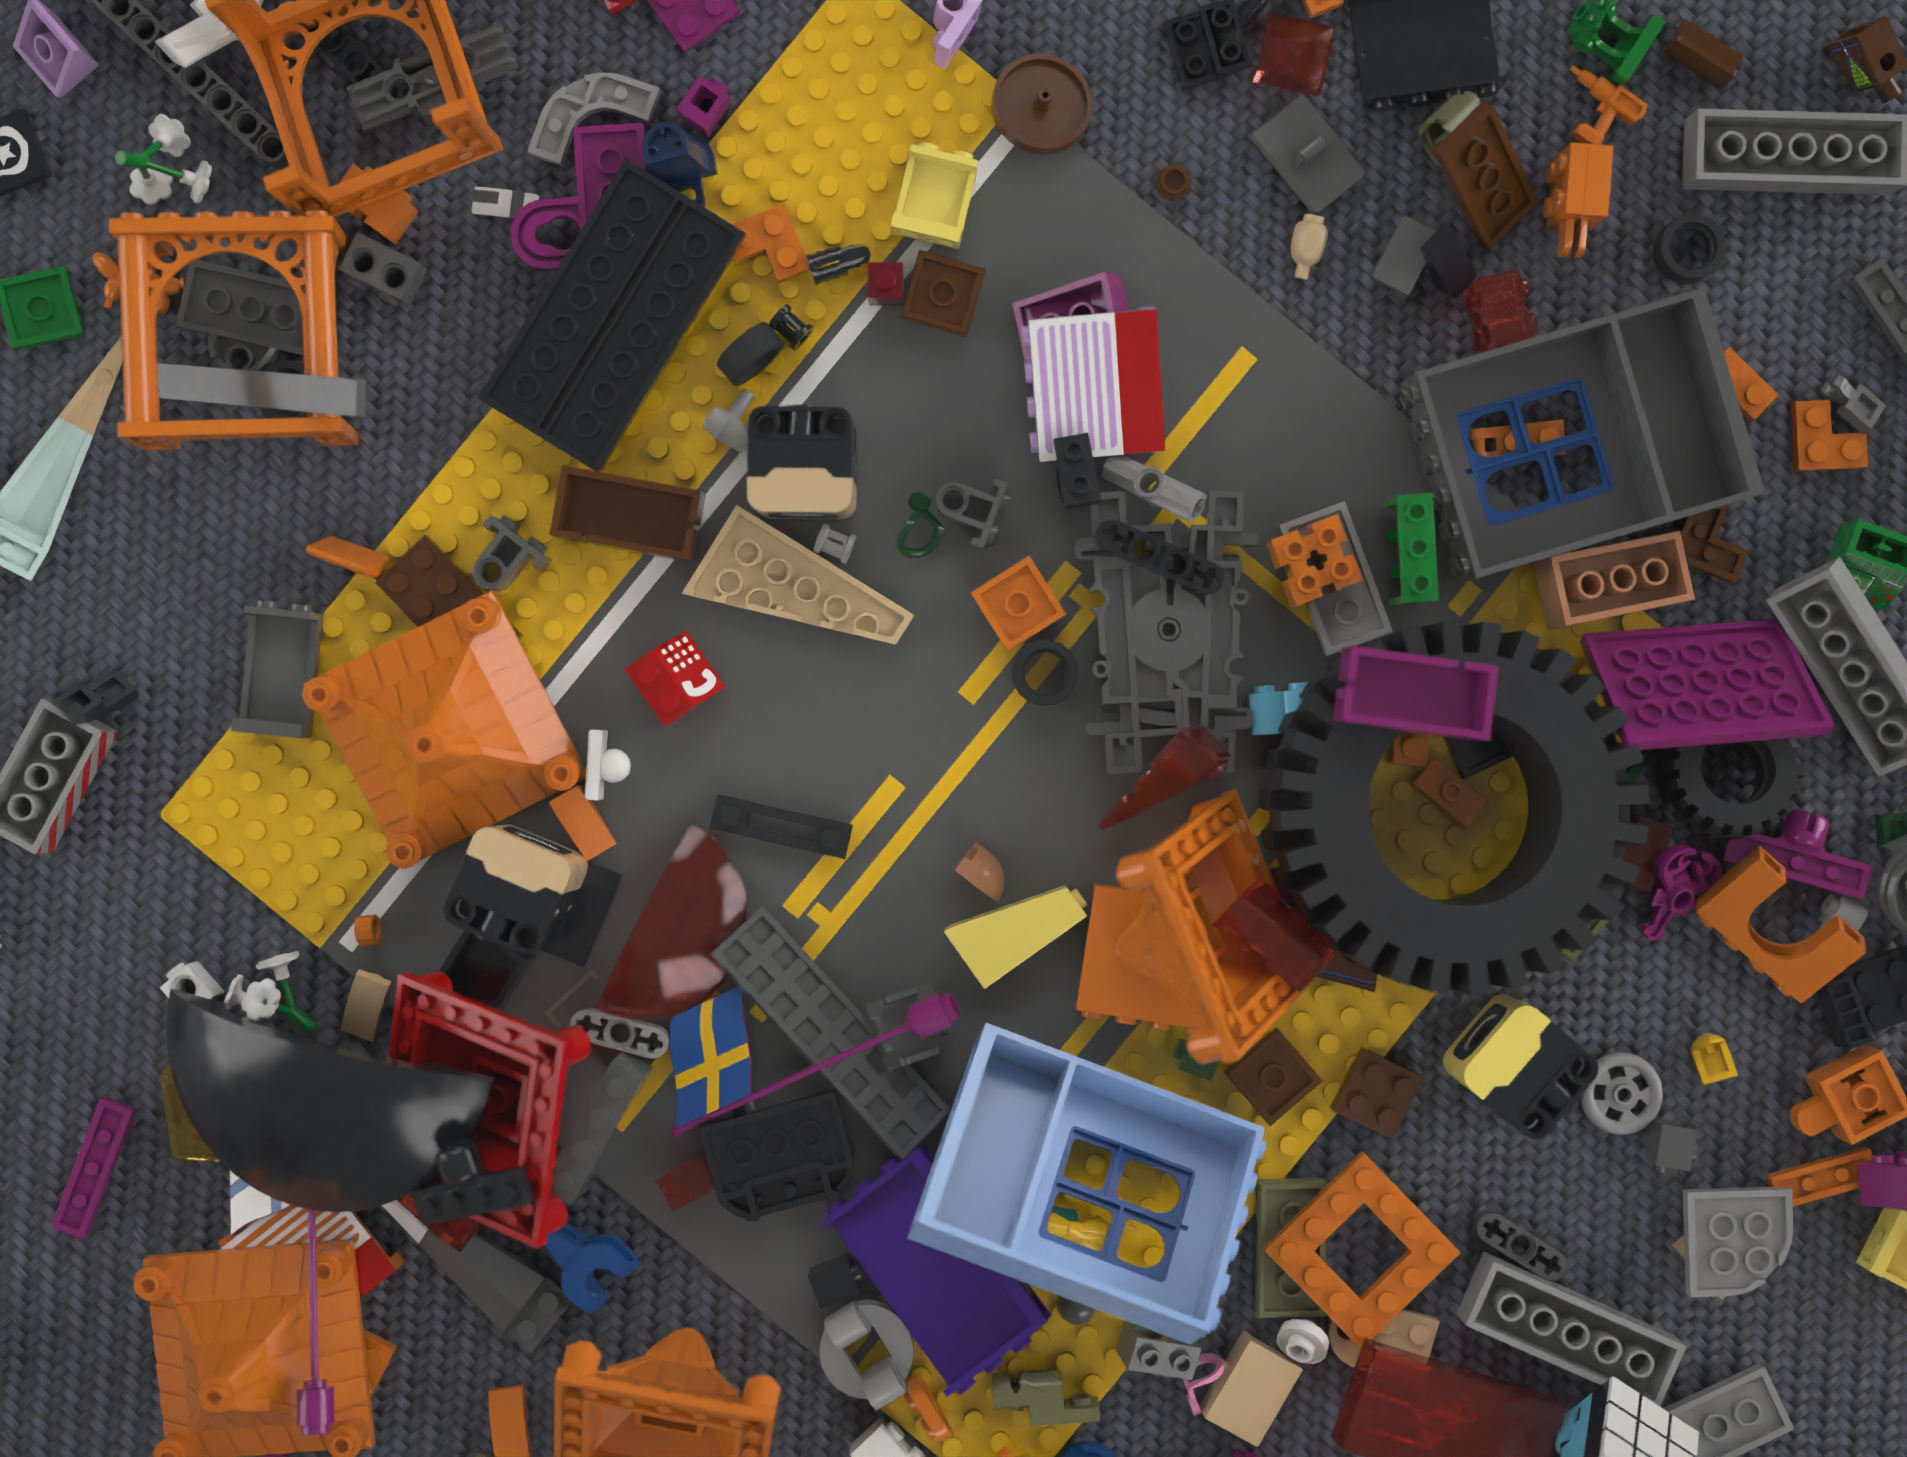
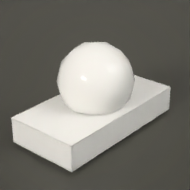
(603, 765)

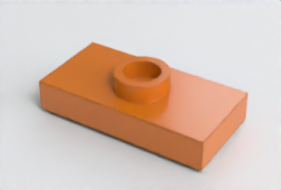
(1449, 793)

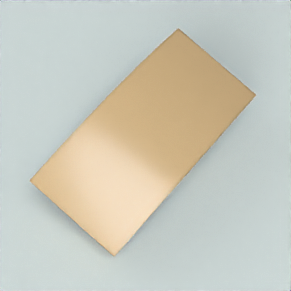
(365, 1005)

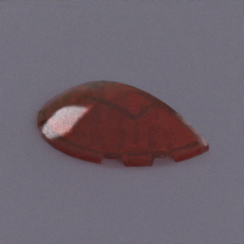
(685, 919)

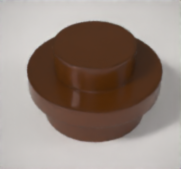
(1173, 182)

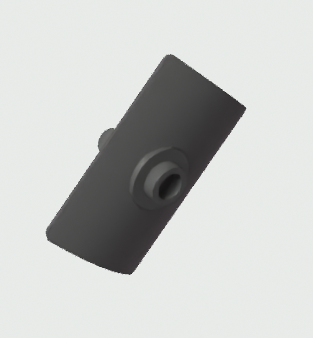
(1308, 154)

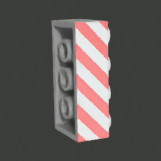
(49, 776)

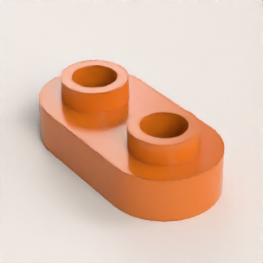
(935, 1421)

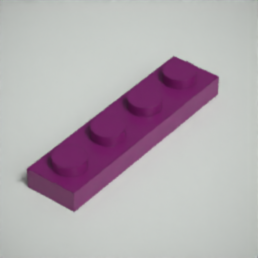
(94, 1167)

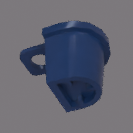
(678, 158)

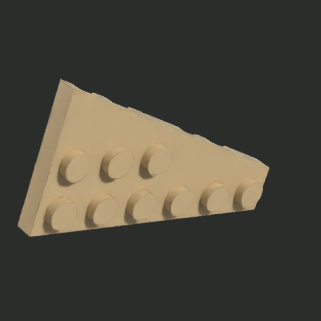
(774, 575)

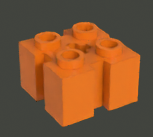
(1323, 541)

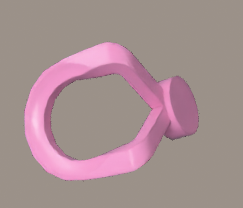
(1203, 1358)

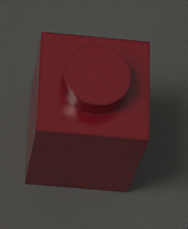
(885, 284)

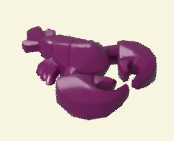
(1676, 887)

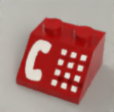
(675, 678)

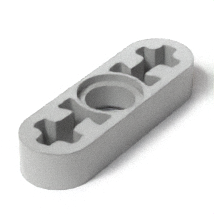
(642, 1048)

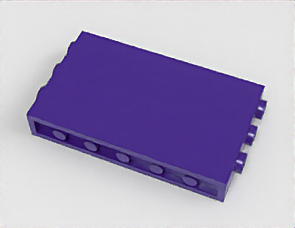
(949, 1305)

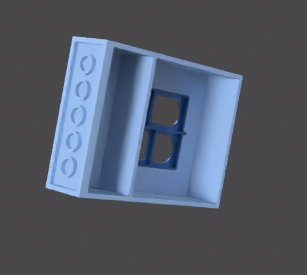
(1007, 1164)

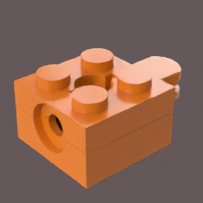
(1578, 194)
(1853, 1110)

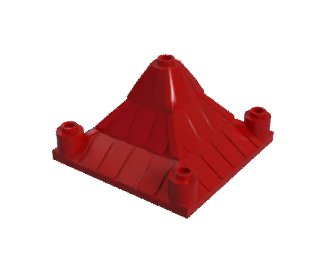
(527, 1091)

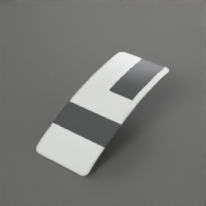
(500, 201)

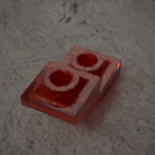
(686, 1182)

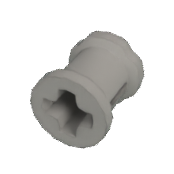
(835, 543)

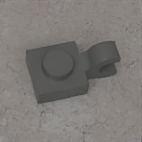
(1857, 403)

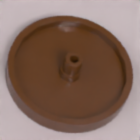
(1041, 104)

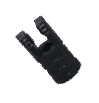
(848, 257)

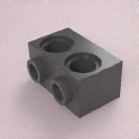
(385, 265)
(1156, 1353)

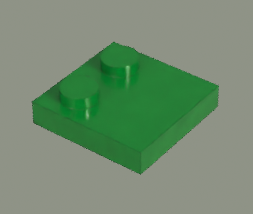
(40, 308)

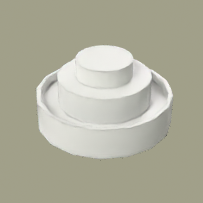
(1303, 1341)

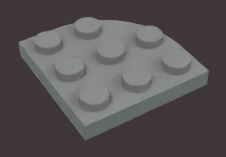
(1734, 1238)

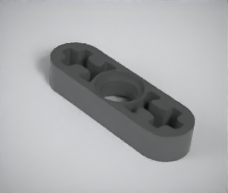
(1545, 1250)

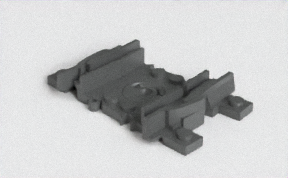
(1145, 661)

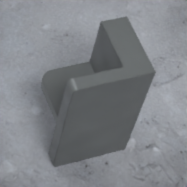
(1403, 258)

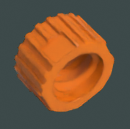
(368, 930)

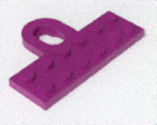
(597, 159)

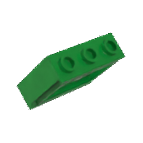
(1416, 549)

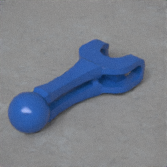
(580, 1256)

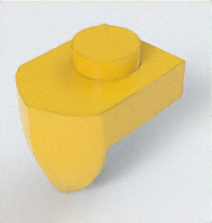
(1712, 1059)

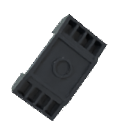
(1866, 998)

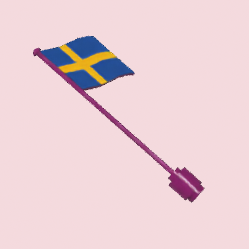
(715, 1056)

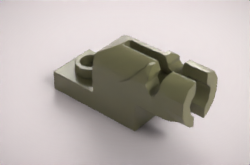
(1045, 1398)

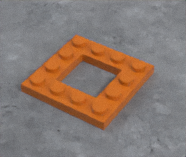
(1296, 1244)

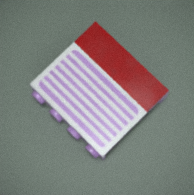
(1096, 379)

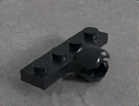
(469, 1187)

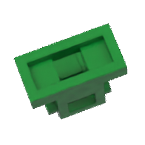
(1631, 41)

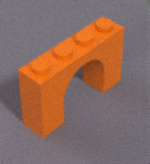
(1796, 967)

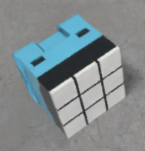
(1623, 1424)

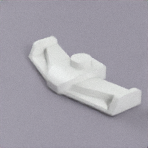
(197, 37)

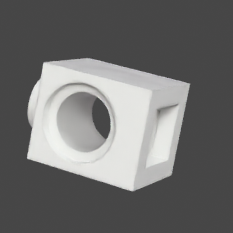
(204, 983)

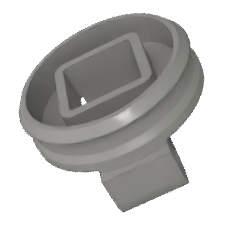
(882, 1380)

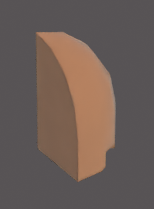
(983, 871)

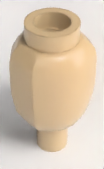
(1308, 244)

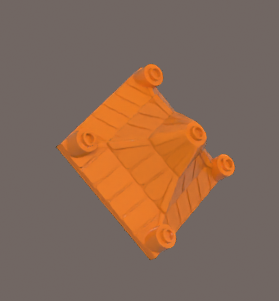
(446, 729)
(1173, 943)
(239, 1347)
(659, 1404)

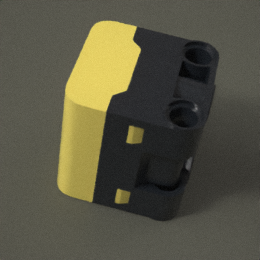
(1520, 1065)

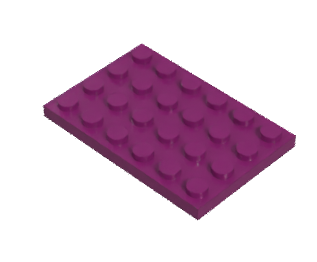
(1706, 684)

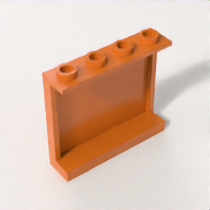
(1108, 984)

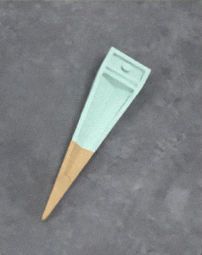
(43, 482)

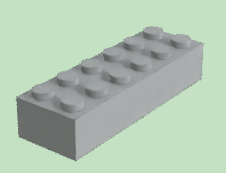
(1795, 151)
(1849, 658)
(1569, 1328)

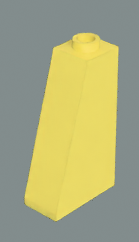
(1011, 934)

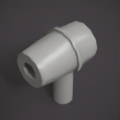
(726, 425)

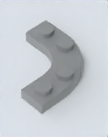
(585, 97)

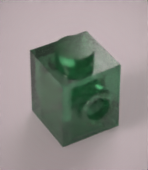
(1187, 1063)

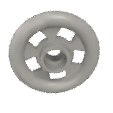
(1651, 1095)

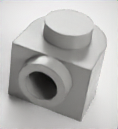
(1846, 907)

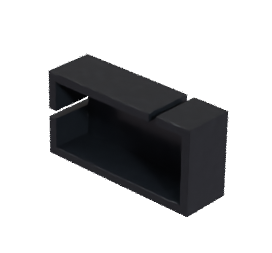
(485, 970)

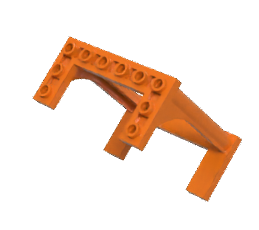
(305, 182)
(143, 239)

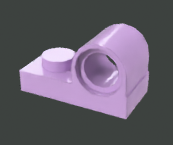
(953, 27)

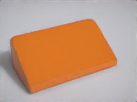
(349, 556)

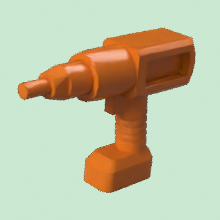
(1615, 102)

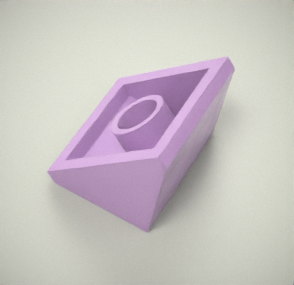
(52, 49)

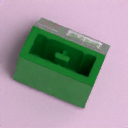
(1874, 559)

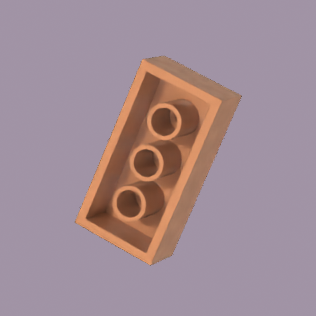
(1613, 580)

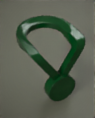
(920, 504)

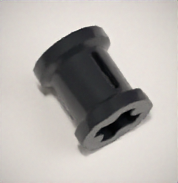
(795, 337)

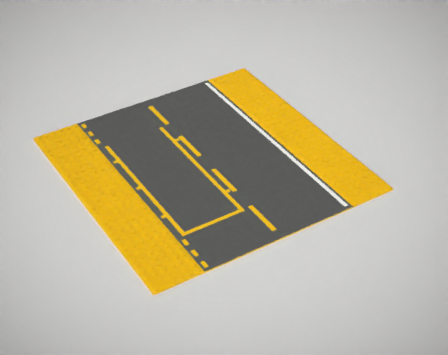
(911, 737)

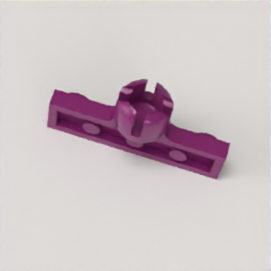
(1804, 856)

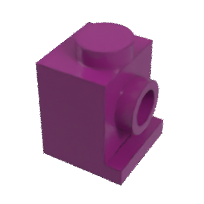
(700, 93)

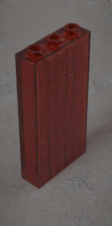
(1435, 1409)

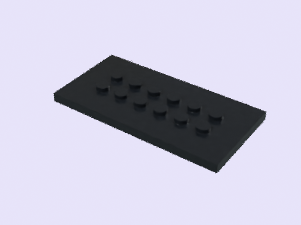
(612, 316)

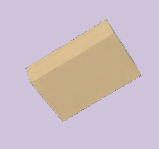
(1250, 1389)

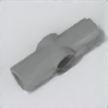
(1169, 495)

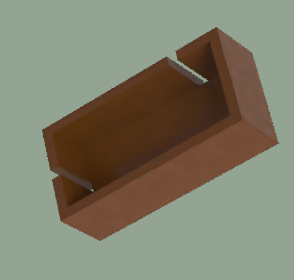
(627, 514)

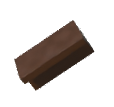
(1703, 54)

